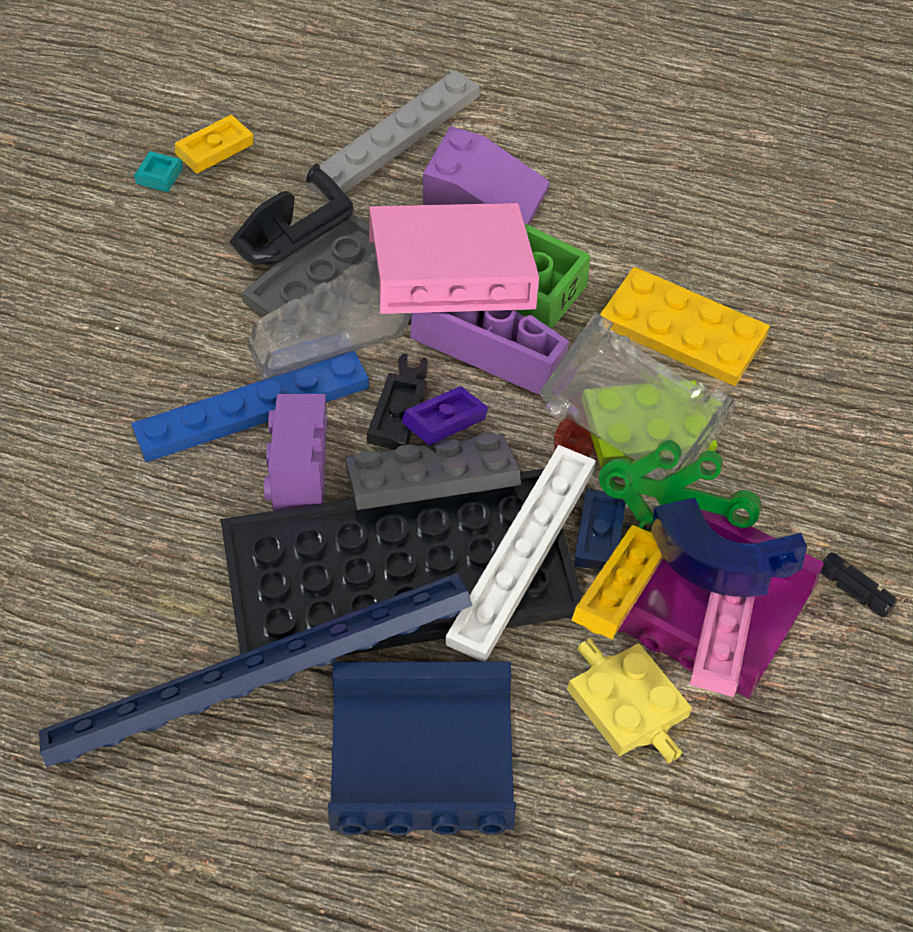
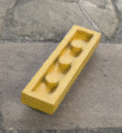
(619, 583)

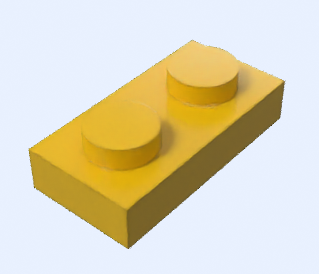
(213, 143)

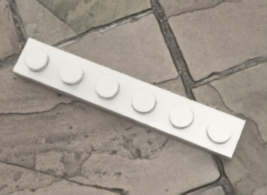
(520, 554)

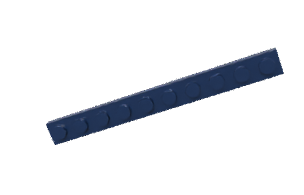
(252, 669)

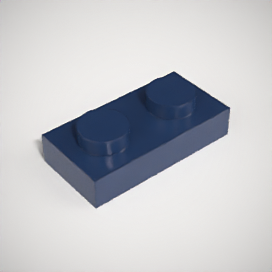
(599, 529)

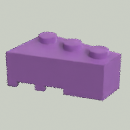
(296, 451)

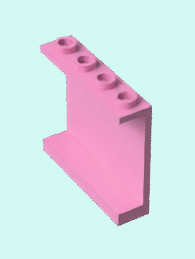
(453, 258)

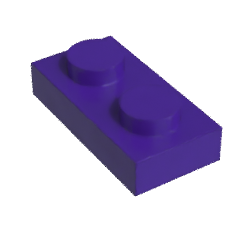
(444, 415)

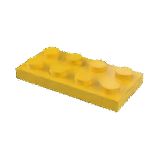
(685, 326)

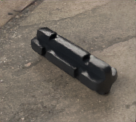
(858, 585)

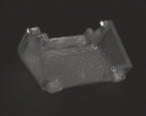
(633, 398)

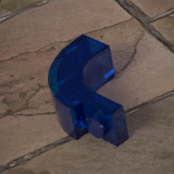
(717, 562)

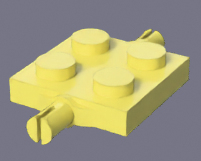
(629, 699)

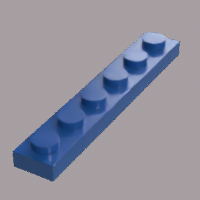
(245, 406)

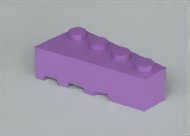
(496, 342)

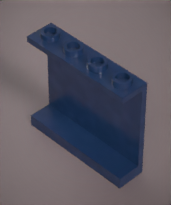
(421, 747)

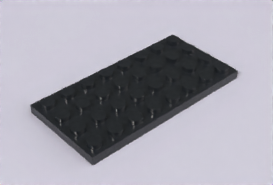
(331, 560)

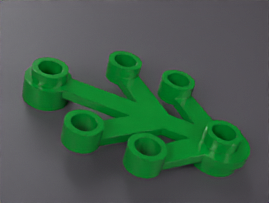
(673, 487)

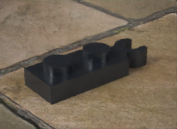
(397, 395)

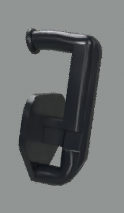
(273, 218)

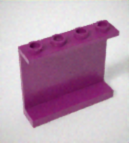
(673, 610)

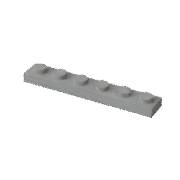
(399, 131)

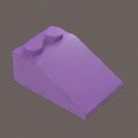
(477, 171)

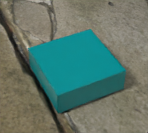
(158, 171)

